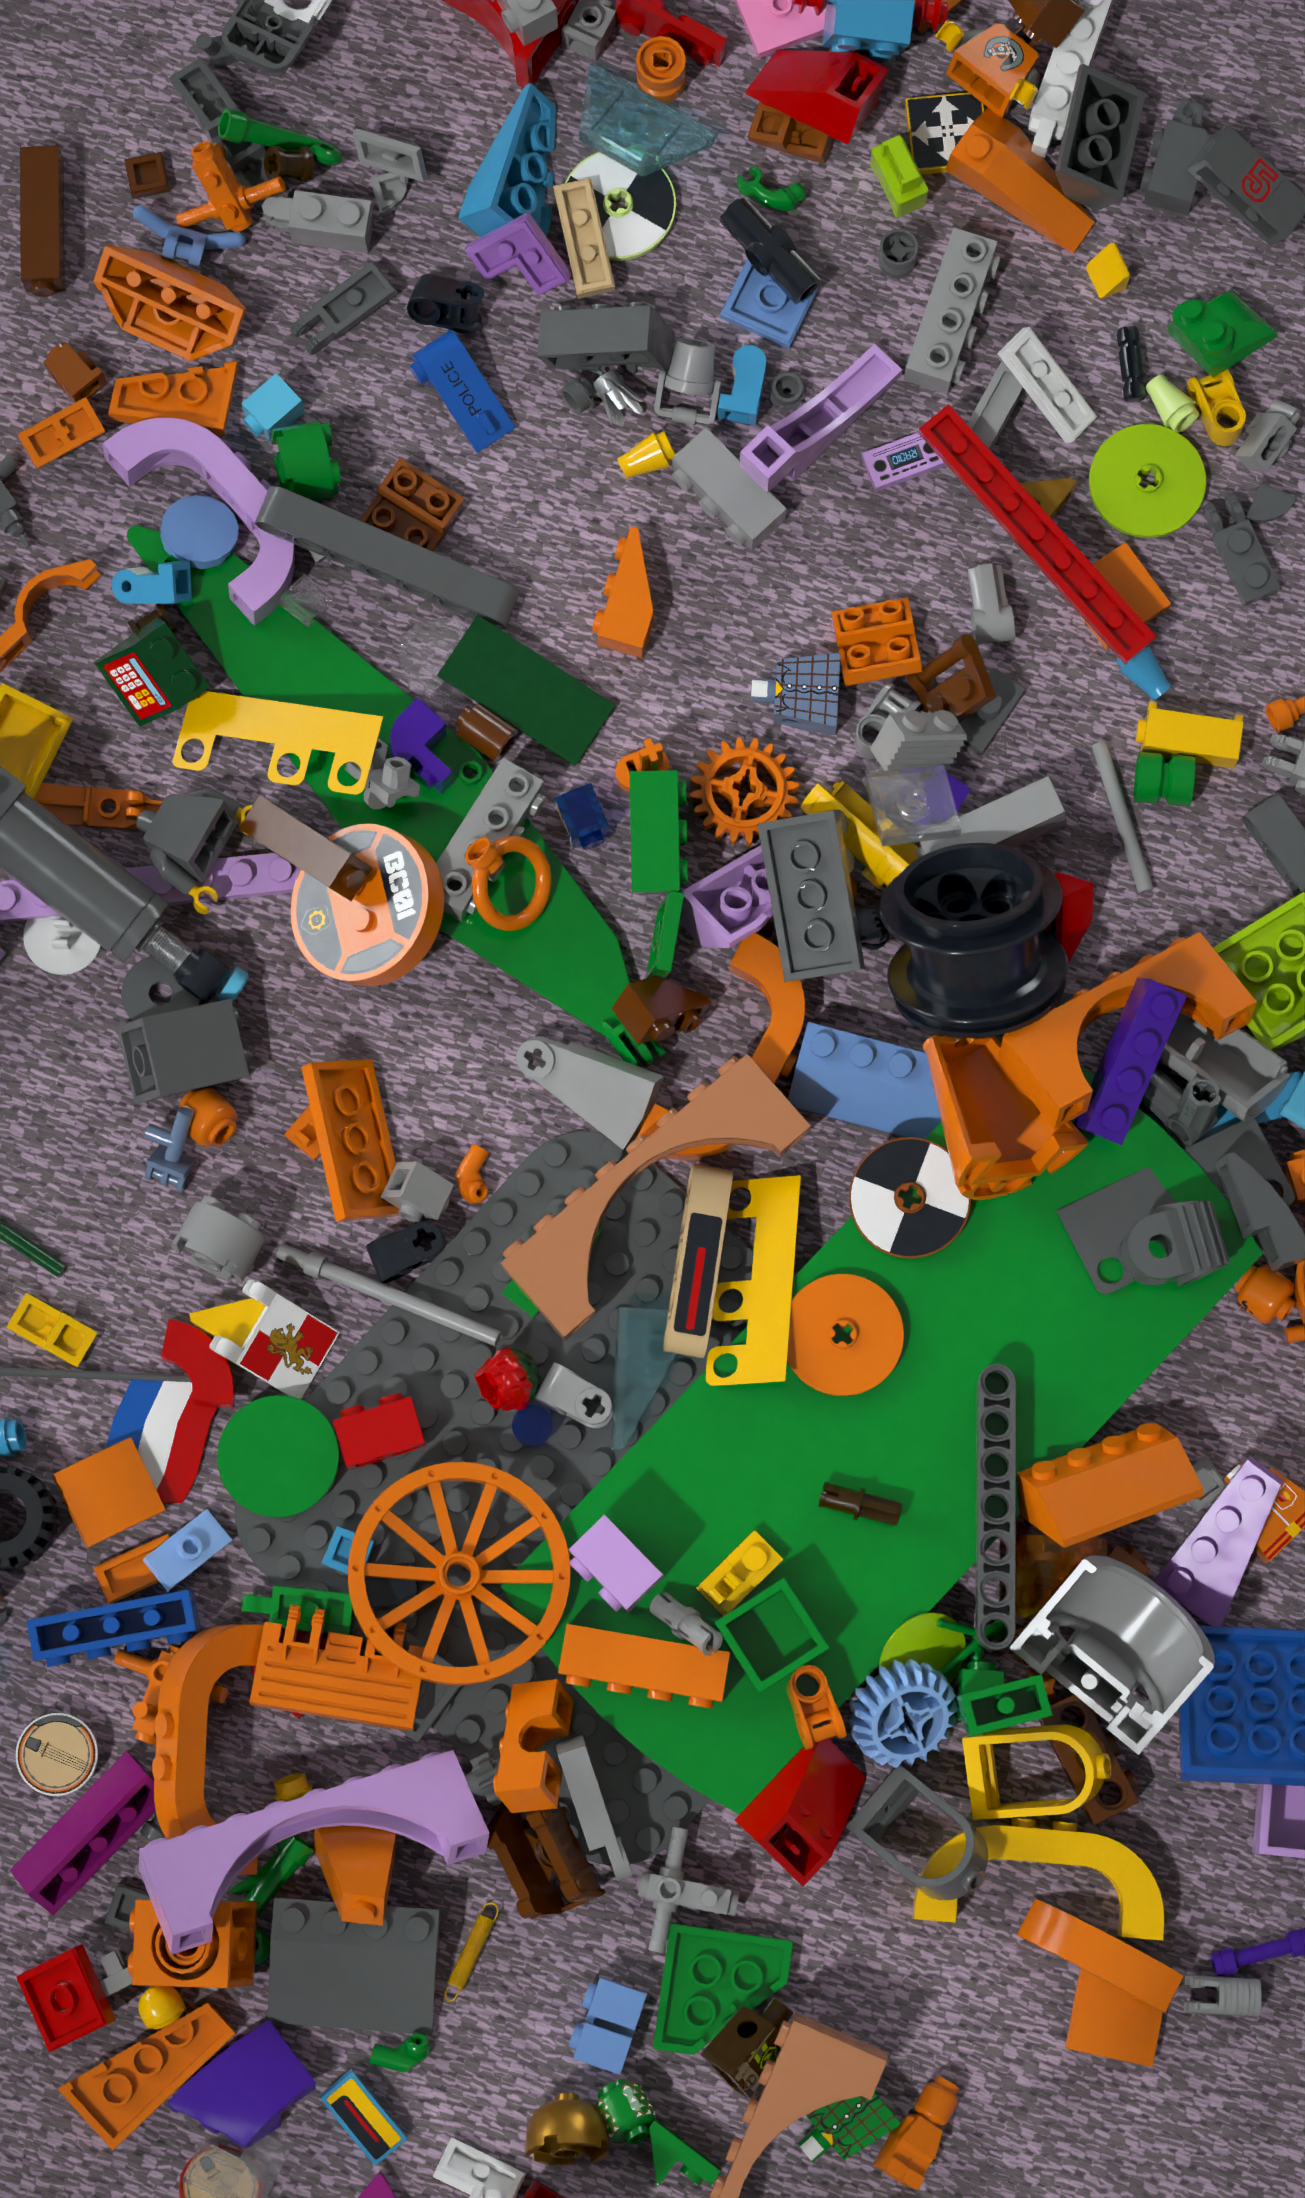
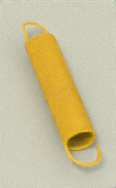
(471, 1951)

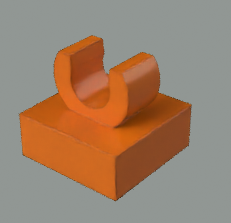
(303, 1135)

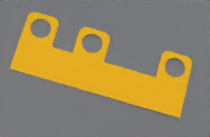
(288, 726)
(769, 1291)

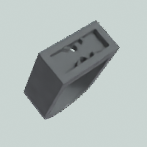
(887, 1806)

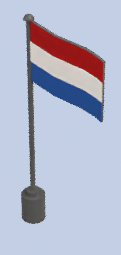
(160, 1421)

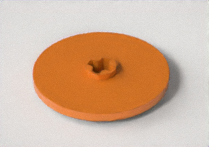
(875, 1335)

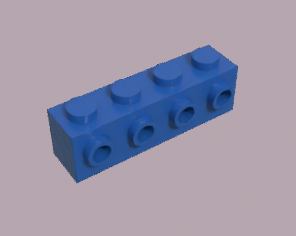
(112, 1625)

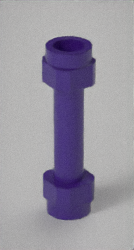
(1227, 1961)

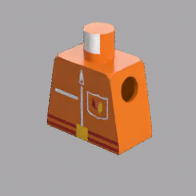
(1284, 1520)

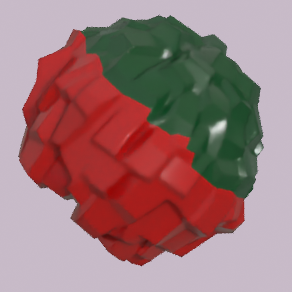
(508, 1379)

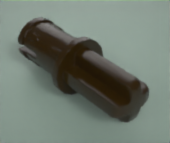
(860, 1504)

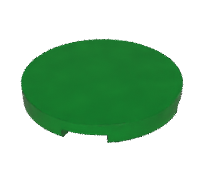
(278, 1456)

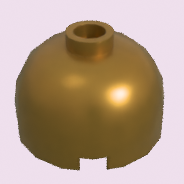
(566, 2131)

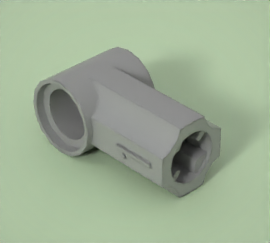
(990, 613)

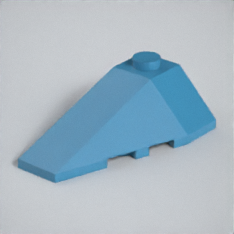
(515, 168)

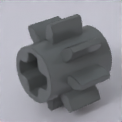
(481, 1778)

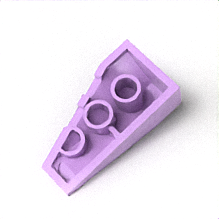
(728, 903)

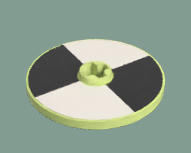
(648, 205)

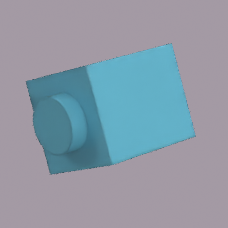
(271, 407)

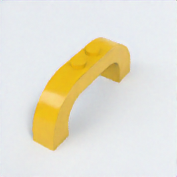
(1137, 1890)

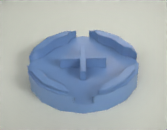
(199, 531)

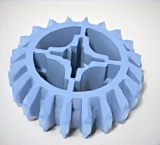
(898, 1734)

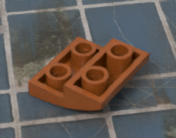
(413, 506)

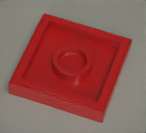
(66, 1998)

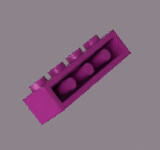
(87, 1834)

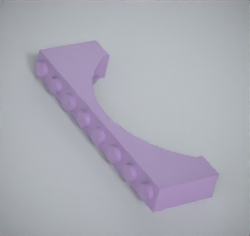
(416, 1800)

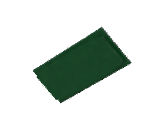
(526, 690)

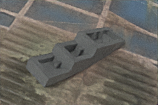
(206, 102)

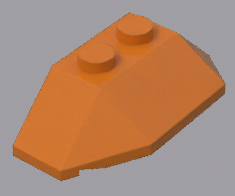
(168, 302)

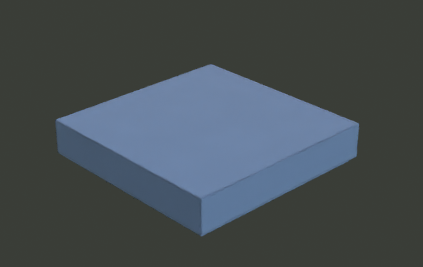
(764, 308)

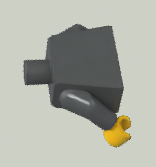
(189, 838)

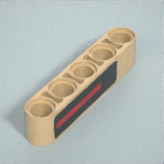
(698, 1261)

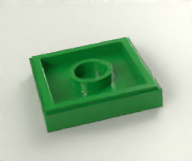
(665, 935)

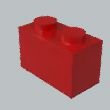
(379, 1431)

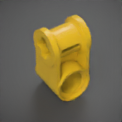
(1216, 400)

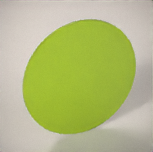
(924, 1642)

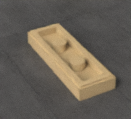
(584, 238)

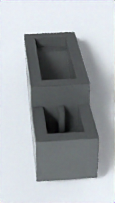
(1261, 1212)

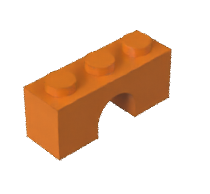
(534, 1715)

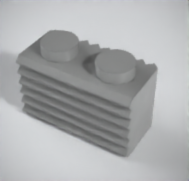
(918, 740)

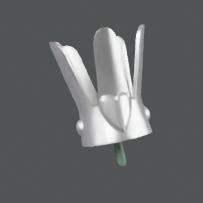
(616, 395)

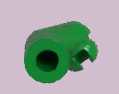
(403, 2057)

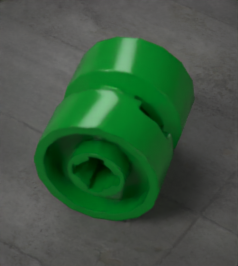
(1164, 779)

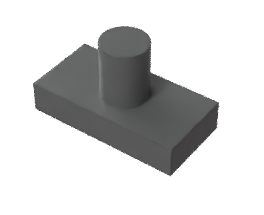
(986, 722)

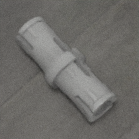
(686, 1623)

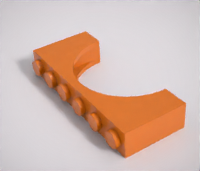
(1045, 1053)

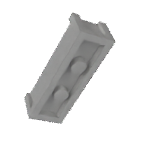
(995, 406)

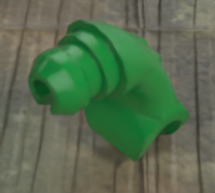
(779, 199)

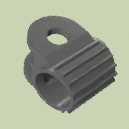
(1190, 1244)

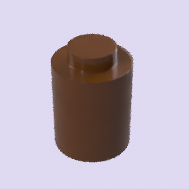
(485, 731)

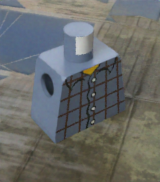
(803, 692)

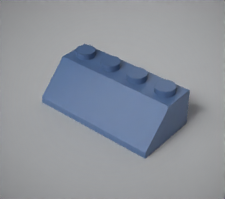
(865, 1083)

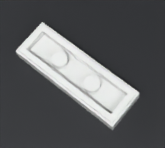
(1047, 384)

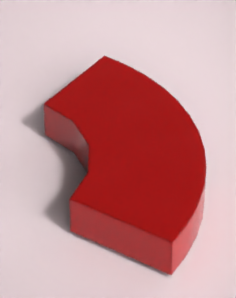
(207, 1370)

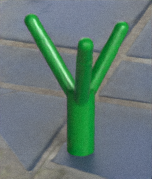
(992, 1631)

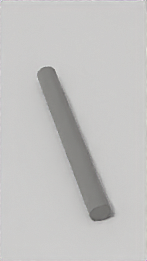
(1122, 817)

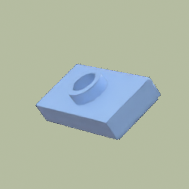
(187, 1550)

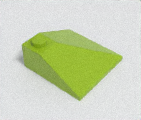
(1271, 966)

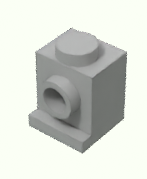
(586, 37)

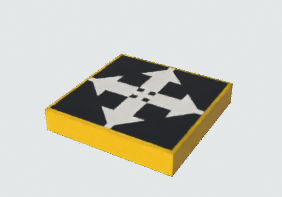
(937, 126)

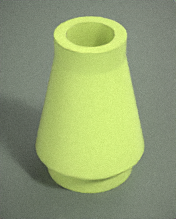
(1172, 404)

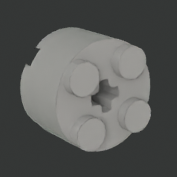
(219, 1240)

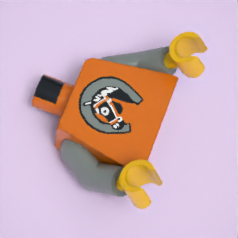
(993, 64)

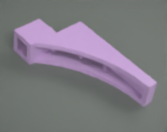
(807, 432)

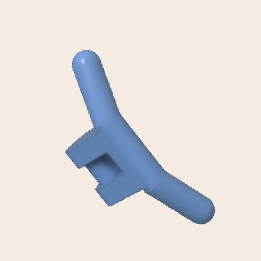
(186, 242)

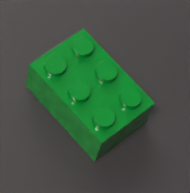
(657, 832)

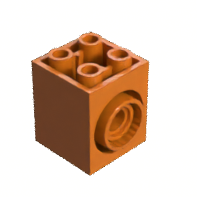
(217, 1964)

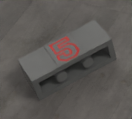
(1249, 185)

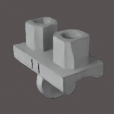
(386, 778)

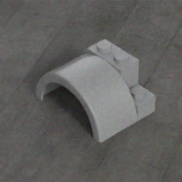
(1121, 1637)

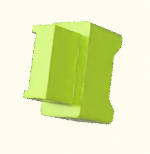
(899, 176)

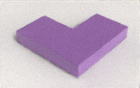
(523, 245)

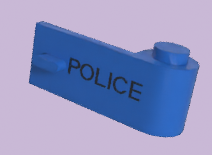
(462, 389)

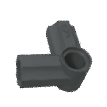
(1185, 1113)

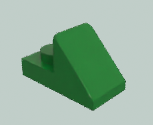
(669, 2148)

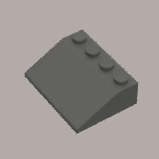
(353, 1972)

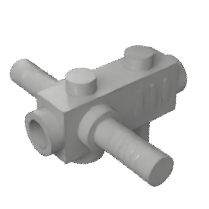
(671, 1890)

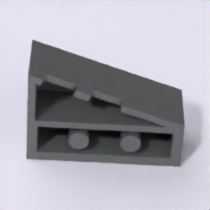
(605, 337)

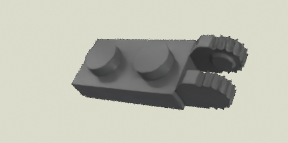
(345, 306)
(1241, 553)

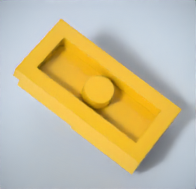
(740, 1573)

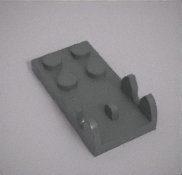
(812, 894)

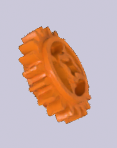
(730, 786)

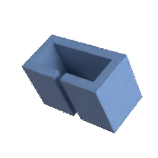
(609, 2024)

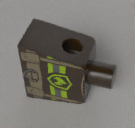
(745, 2045)

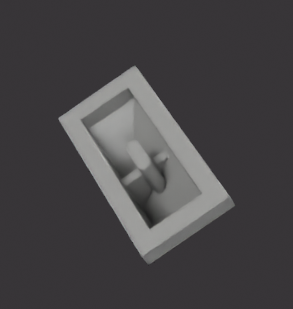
(390, 154)

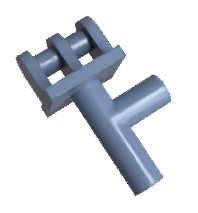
(168, 1161)

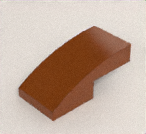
(785, 134)

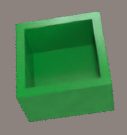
(771, 1635)

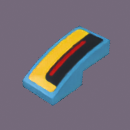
(363, 2117)

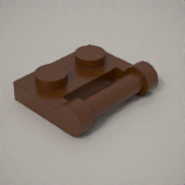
(962, 692)

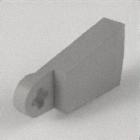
(594, 1085)
(591, 1804)

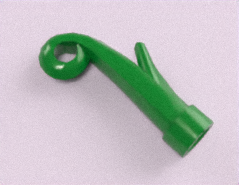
(237, 127)
(270, 1878)

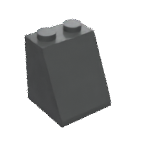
(183, 1050)

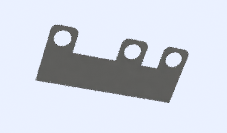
(1105, 1217)

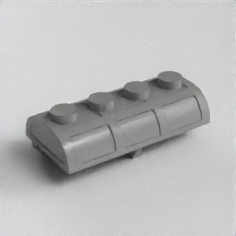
(1238, 1063)

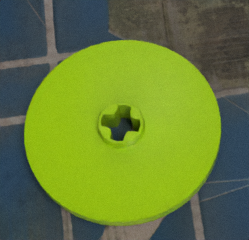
(1148, 510)

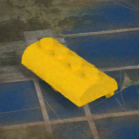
(29, 736)
(862, 835)

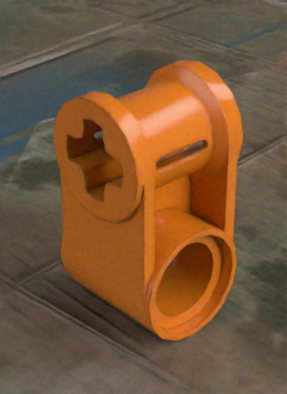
(815, 1709)

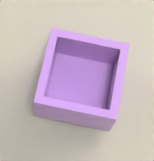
(615, 1564)
(1280, 1821)

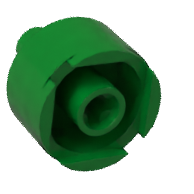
(304, 460)

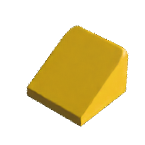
(1108, 271)

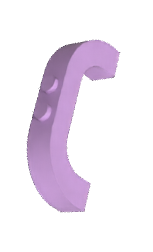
(183, 443)

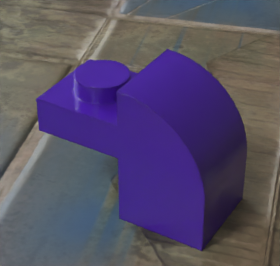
(414, 737)

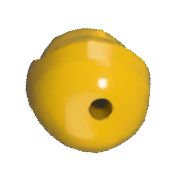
(160, 2006)

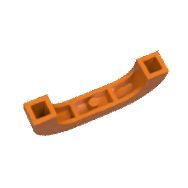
(761, 965)
(183, 1723)

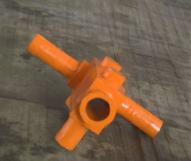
(227, 196)
(154, 1670)

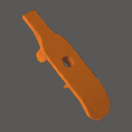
(84, 805)

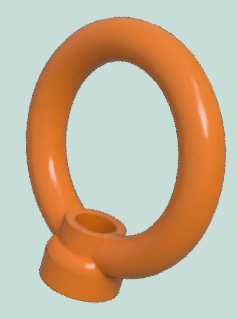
(486, 859)

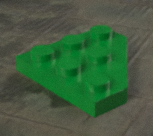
(710, 1979)

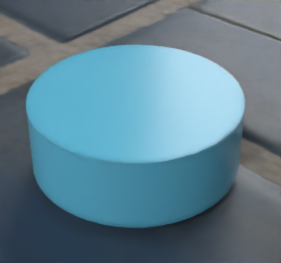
(233, 984)

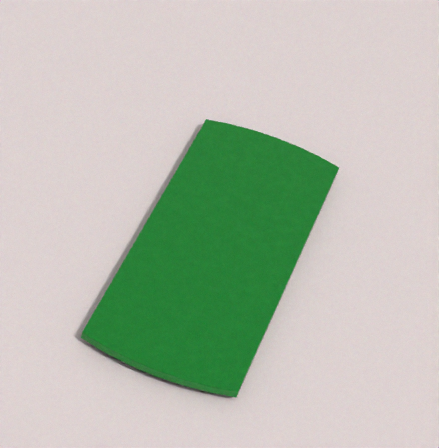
(762, 1451)

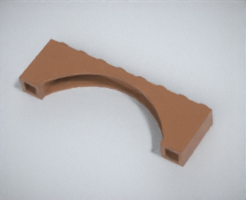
(734, 1109)
(809, 2072)

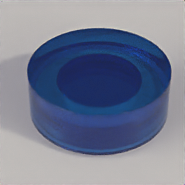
(532, 1426)

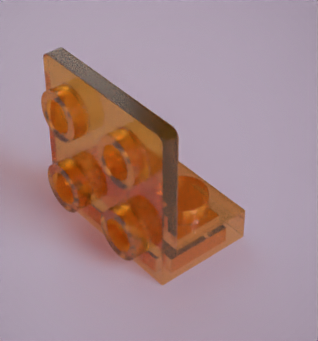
(1044, 1567)

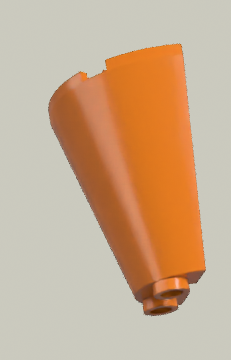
(990, 1122)

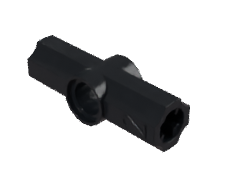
(770, 250)

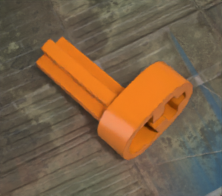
(646, 759)

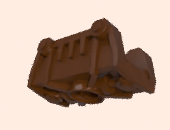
(539, 1855)

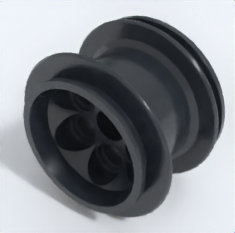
(974, 940)

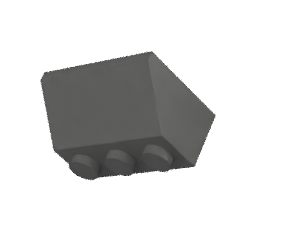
(1098, 139)

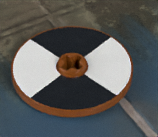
(880, 1212)

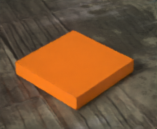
(1132, 583)

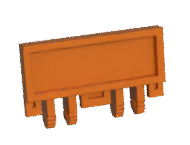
(334, 1680)

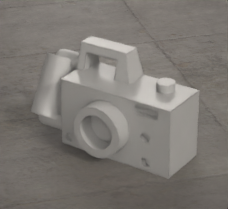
(1268, 436)

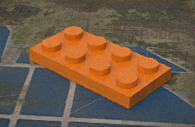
(351, 1137)

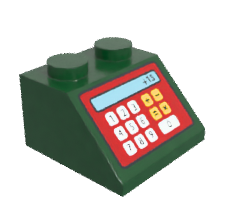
(151, 673)

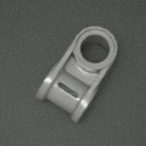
(885, 702)
(569, 1394)

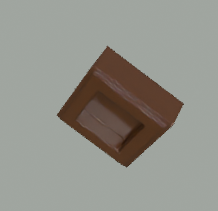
(147, 175)

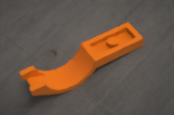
(17, 637)

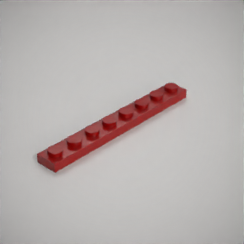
(1037, 534)

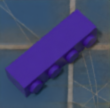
(1130, 1059)

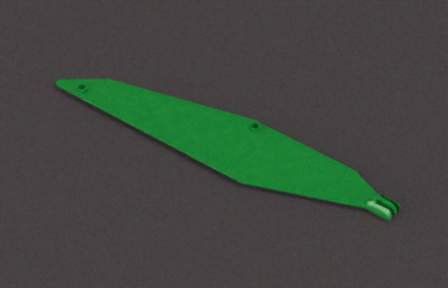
(567, 950)

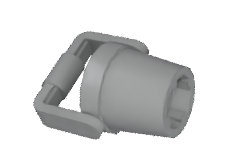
(689, 373)

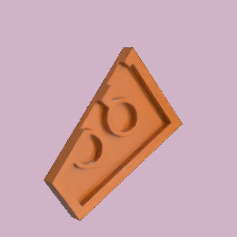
(191, 396)

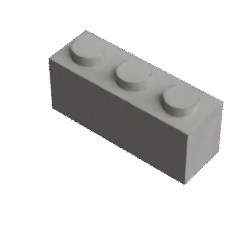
(727, 490)

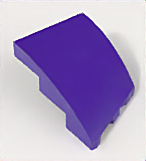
(246, 2087)

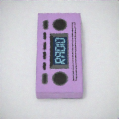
(900, 461)

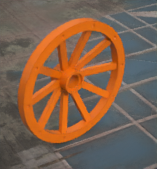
(493, 1480)

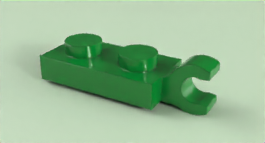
(337, 1606)

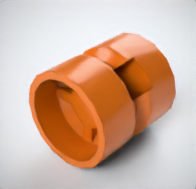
(661, 69)

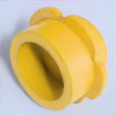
(291, 1787)

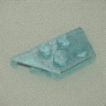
(636, 126)

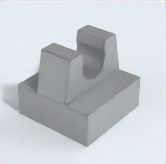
(117, 1973)

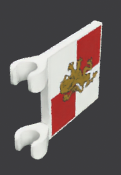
(283, 1344)

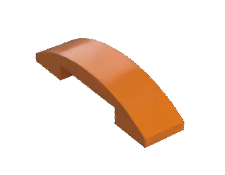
(1100, 1955)

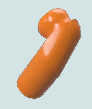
(468, 1175)

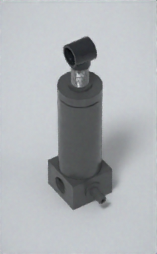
(93, 890)

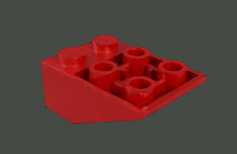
(821, 89)
(804, 1809)

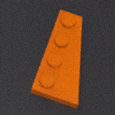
(140, 2079)

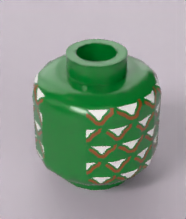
(625, 2111)

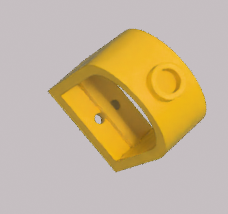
(983, 1775)

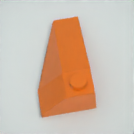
(999, 164)

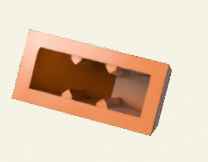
(357, 1870)

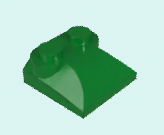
(1219, 331)

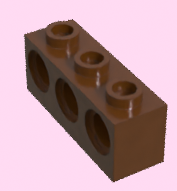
(1075, 1771)

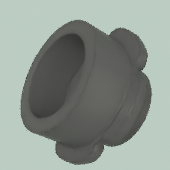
(792, 382)
(578, 394)

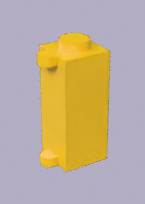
(1178, 733)

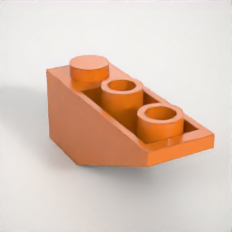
(629, 609)

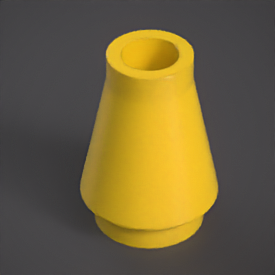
(647, 456)

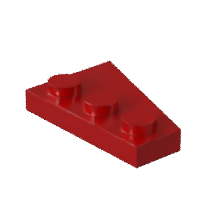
(655, 20)

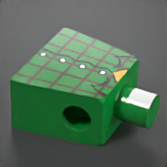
(847, 2126)

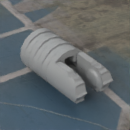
(1232, 1996)

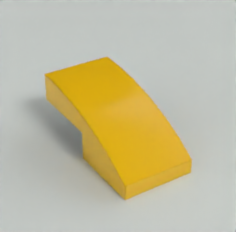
(51, 1330)

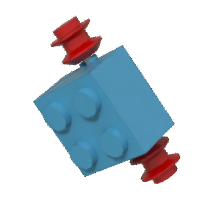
(874, 25)

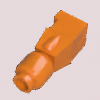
(917, 2138)

